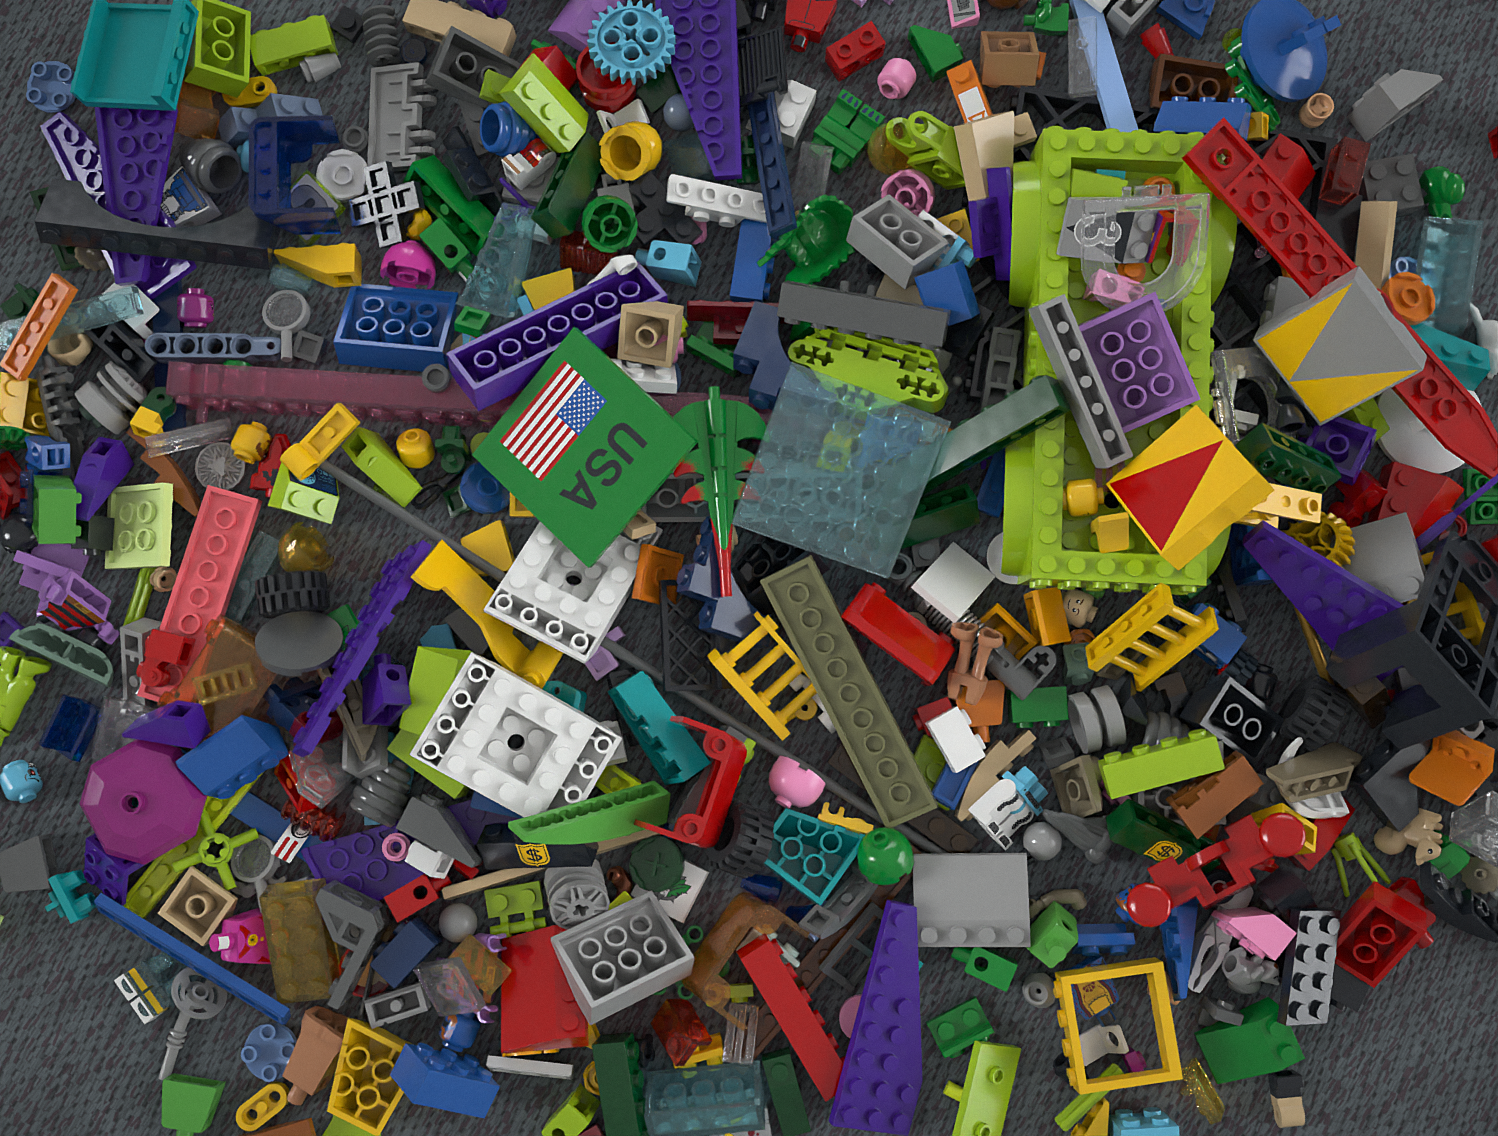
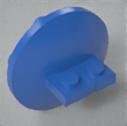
(1285, 48)

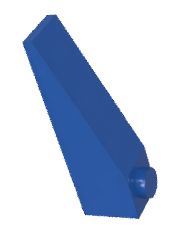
(1177, 941)

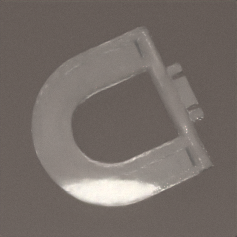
(1188, 247)
(1238, 365)

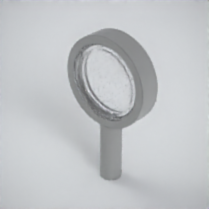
(285, 315)
(255, 863)

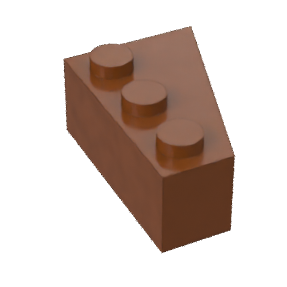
(1215, 794)

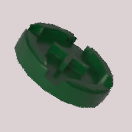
(656, 864)

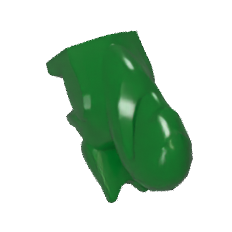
(1442, 190)

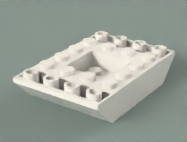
(567, 616)
(471, 730)

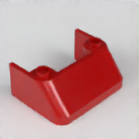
(899, 633)
(707, 823)

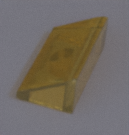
(483, 966)

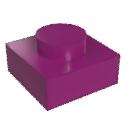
(1134, 1060)

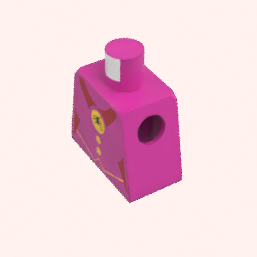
(242, 939)

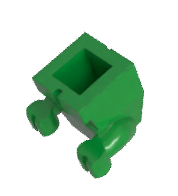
(1049, 19)
(1451, 859)

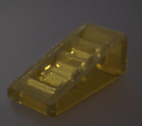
(200, 692)

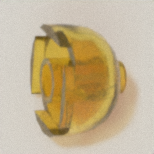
(883, 154)
(299, 548)

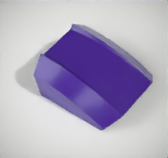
(1345, 443)

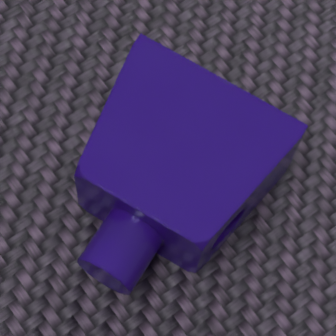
(384, 692)

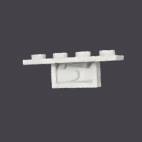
(715, 201)

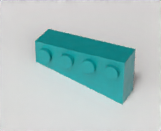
(1464, 359)
(664, 742)

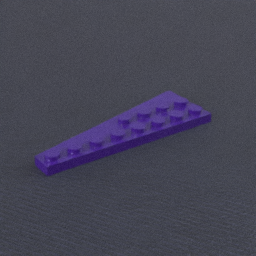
(361, 864)

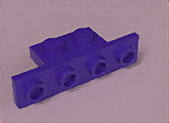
(993, 221)

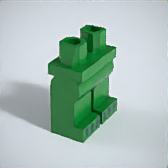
(835, 130)

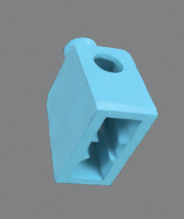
(671, 261)

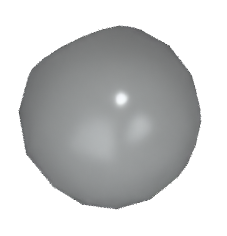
(1042, 841)
(457, 922)

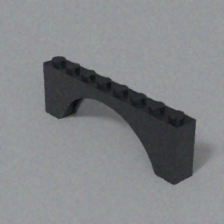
(76, 220)
(1385, 782)

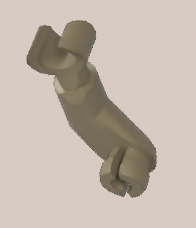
(1062, 896)

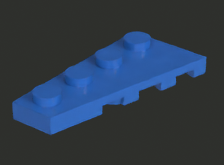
(1187, 14)

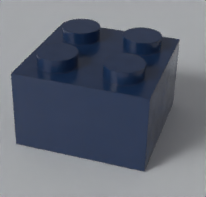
(409, 948)

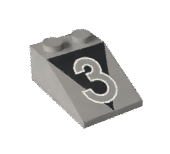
(1131, 234)

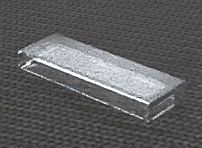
(1082, 56)
(188, 437)

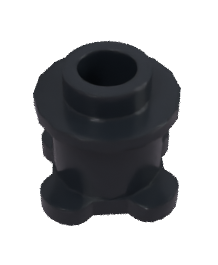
(646, 1050)

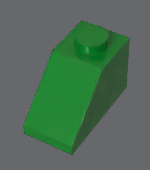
(935, 51)

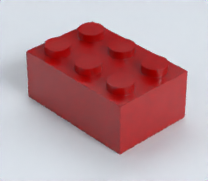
(1378, 933)

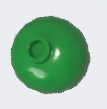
(609, 223)
(885, 856)

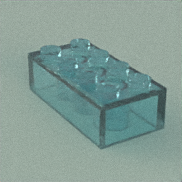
(705, 1100)

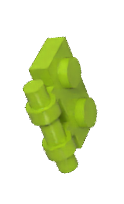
(513, 900)

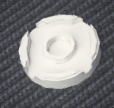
(343, 183)

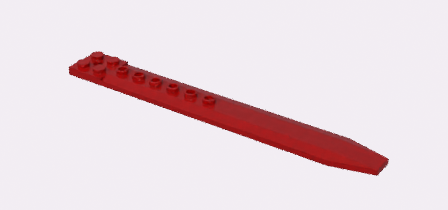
(1316, 261)

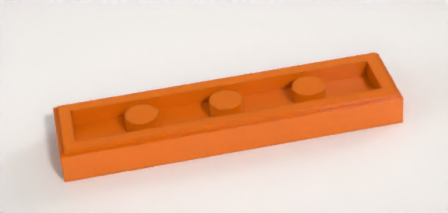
(38, 327)

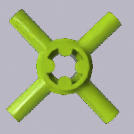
(226, 853)

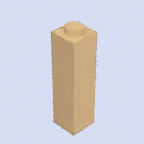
(1376, 240)

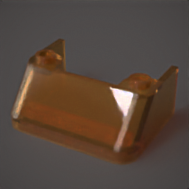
(722, 940)

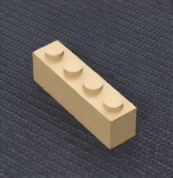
(434, 18)

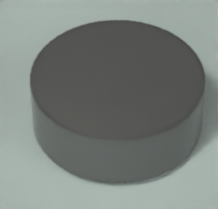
(436, 378)

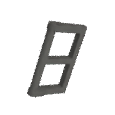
(850, 938)

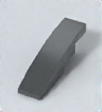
(999, 366)

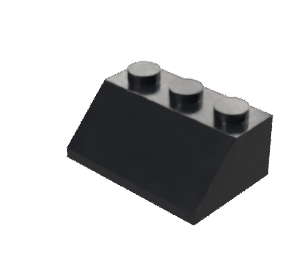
(1234, 717)

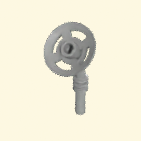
(192, 1000)

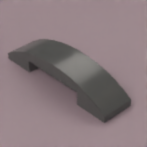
(840, 907)

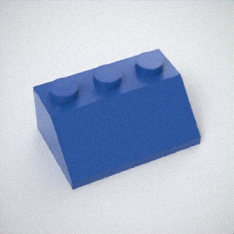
(1201, 116)
(233, 757)

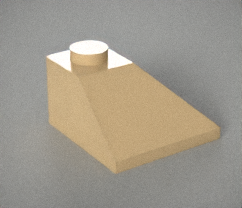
(638, 324)

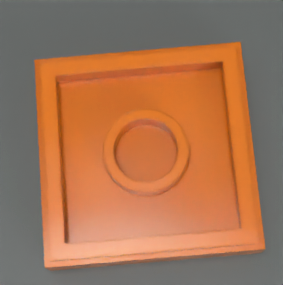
(652, 566)

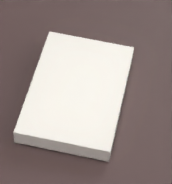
(953, 582)

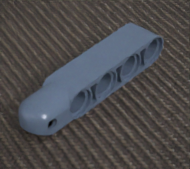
(261, 347)

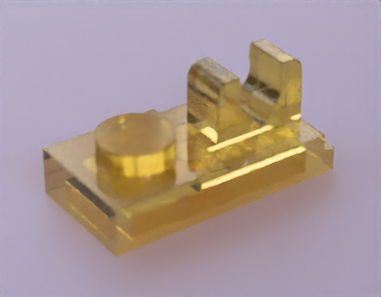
(1206, 1097)

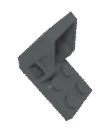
(356, 924)

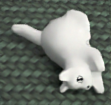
(1487, 338)

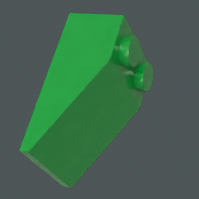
(1249, 1049)

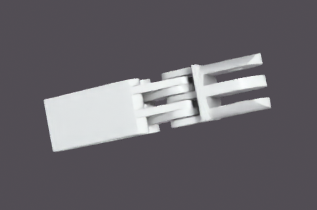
(1217, 940)

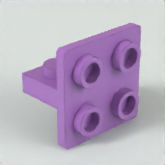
(49, 562)

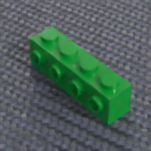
(444, 197)

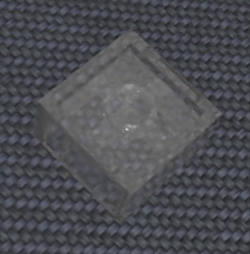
(1476, 827)

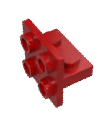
(9, 484)

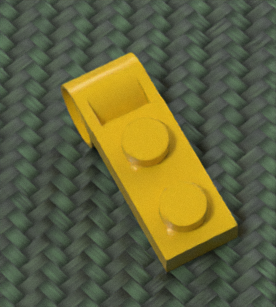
(320, 442)

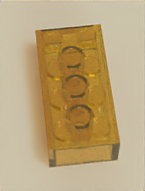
(298, 941)

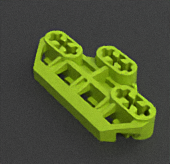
(875, 372)

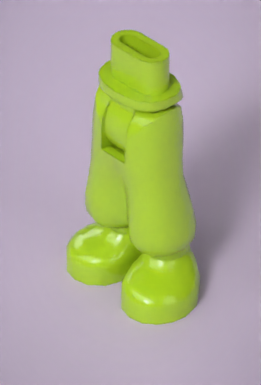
(16, 689)

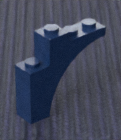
(762, 355)
(720, 615)

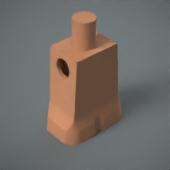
(315, 1053)

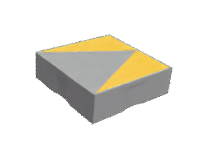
(1340, 347)

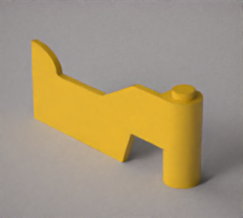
(449, 572)

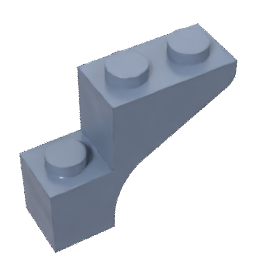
(236, 121)

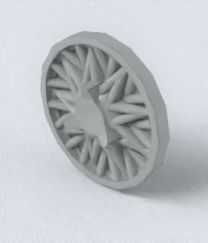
(219, 467)

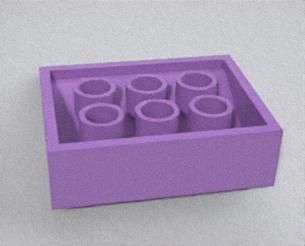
(1139, 362)

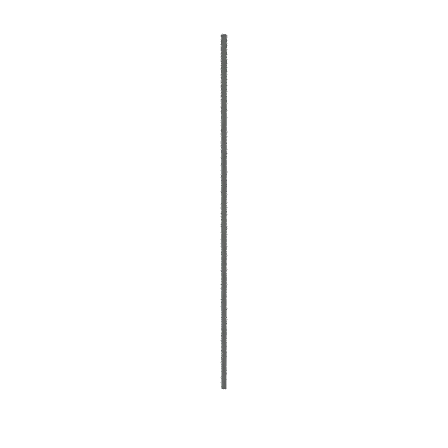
(626, 655)

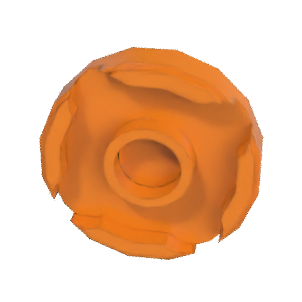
(1410, 297)

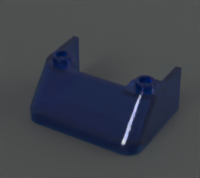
(272, 149)

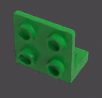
(717, 355)

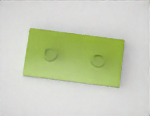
(987, 1089)

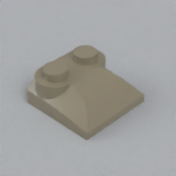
(1079, 786)

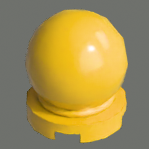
(630, 150)

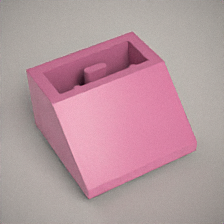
(1259, 930)

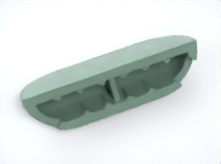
(66, 652)

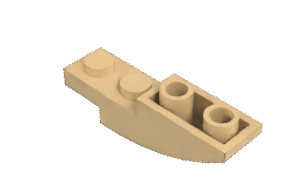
(996, 761)

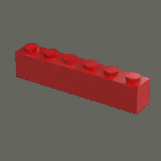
(793, 1014)

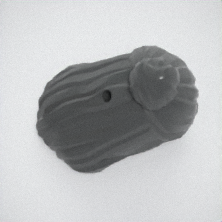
(1085, 833)

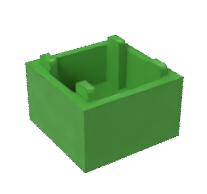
(55, 509)

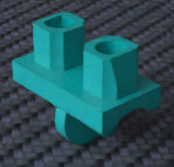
(66, 898)

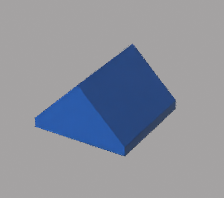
(949, 289)

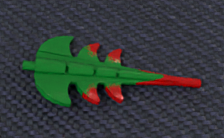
(718, 428)

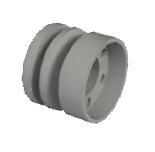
(113, 399)
(575, 894)

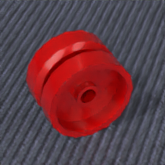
(599, 90)

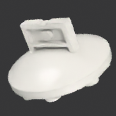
(1410, 440)

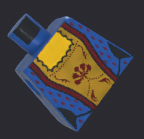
(1095, 996)

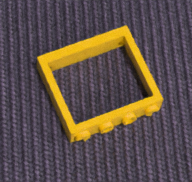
(1163, 1020)

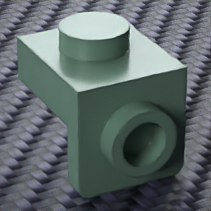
(1076, 665)

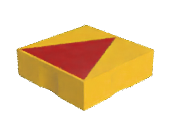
(1188, 487)

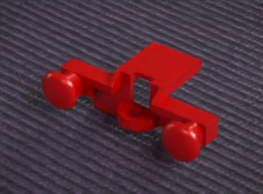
(1247, 847)

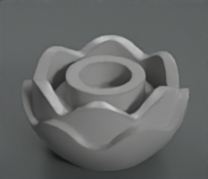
(1045, 984)

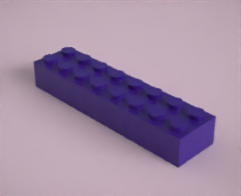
(515, 352)

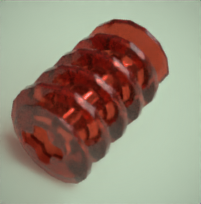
(315, 819)

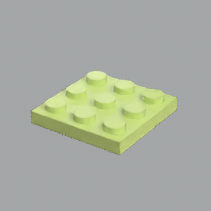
(140, 526)

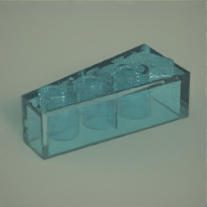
(501, 263)

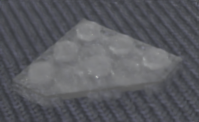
(320, 773)

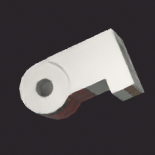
(528, 163)

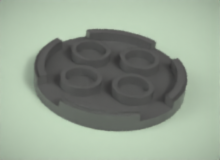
(299, 643)

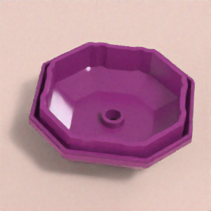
(167, 801)

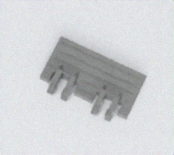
(397, 111)

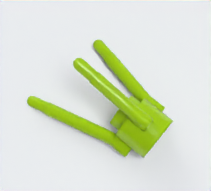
(1350, 848)

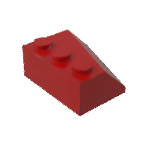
(1415, 491)

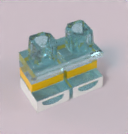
(141, 978)

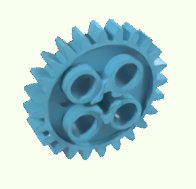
(615, 57)

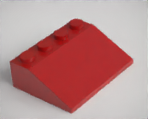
(537, 998)

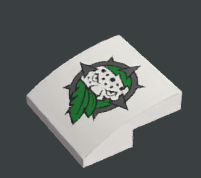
(680, 899)

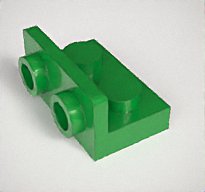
(960, 1028)

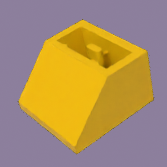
(22, 405)

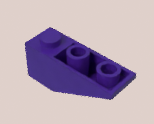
(99, 474)
(173, 724)

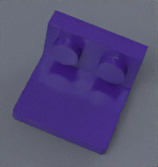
(107, 871)

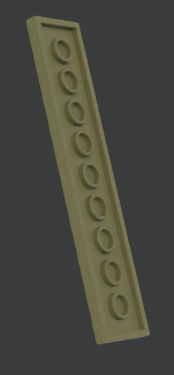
(849, 692)

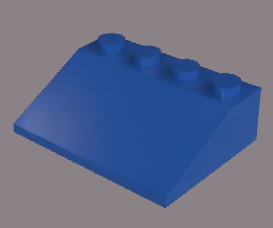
(396, 327)

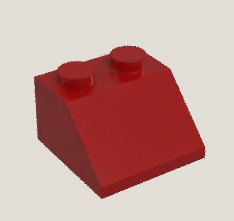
(1289, 164)

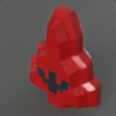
(269, 467)

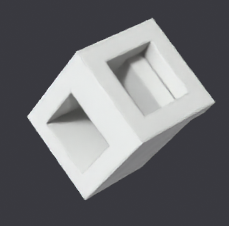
(428, 860)

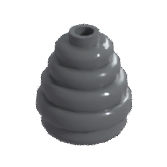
(211, 164)
(1159, 726)
(383, 794)

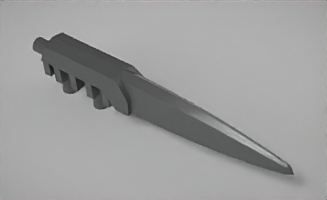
(58, 411)

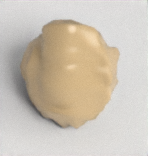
(70, 349)

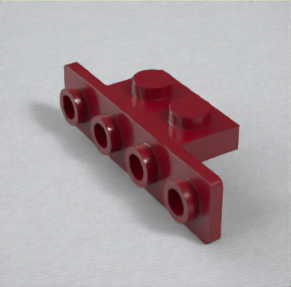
(727, 316)

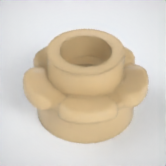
(168, 583)

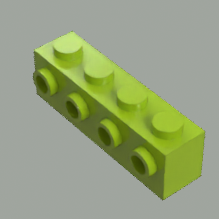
(1160, 764)

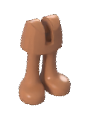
(961, 675)

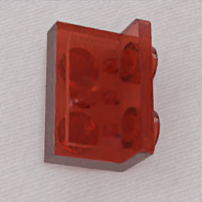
(680, 1030)

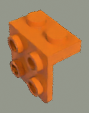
(1454, 767)

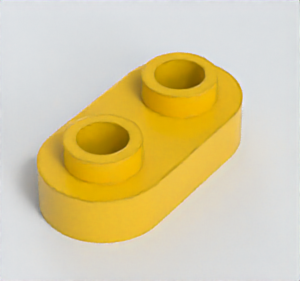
(250, 95)
(264, 1106)

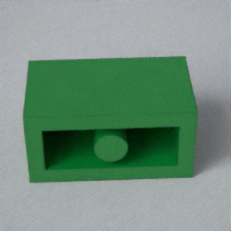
(1041, 704)

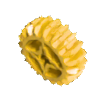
(1318, 538)

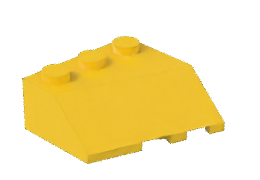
(362, 1081)

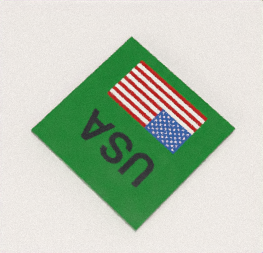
(584, 447)

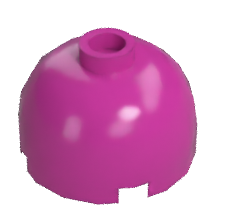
(409, 265)

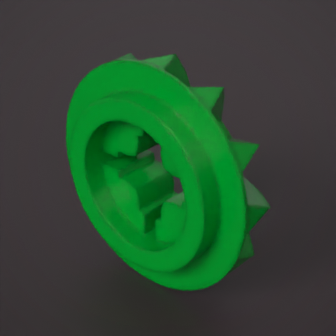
(12, 438)

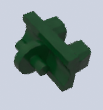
(749, 162)
(453, 449)

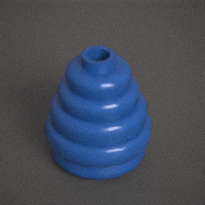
(504, 130)

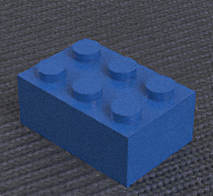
(444, 1080)

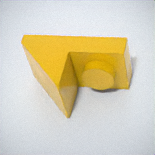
(1111, 532)

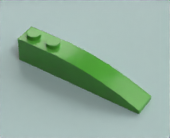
(597, 818)

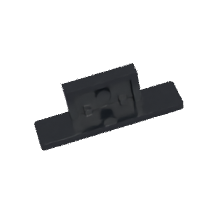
(469, 171)

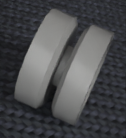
(1096, 719)

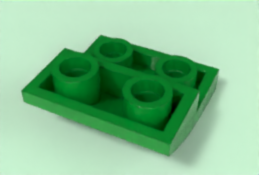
(1486, 507)

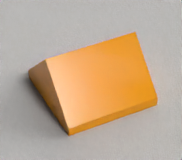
(1047, 616)
(1015, 636)

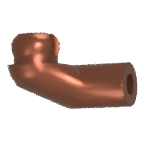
(620, 880)

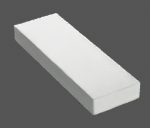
(530, 1067)

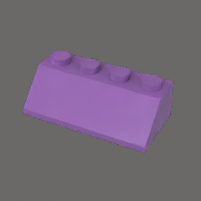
(577, 19)

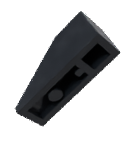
(125, 348)

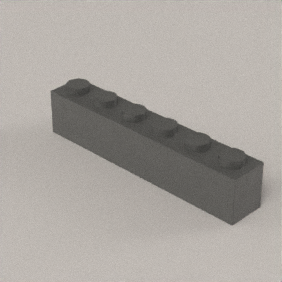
(863, 313)

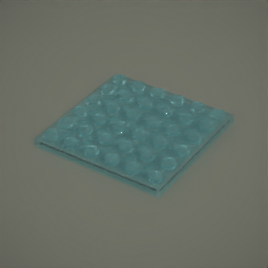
(840, 471)

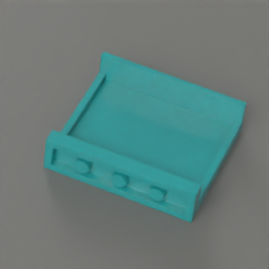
(134, 55)

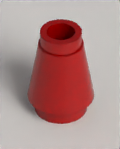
(1156, 41)

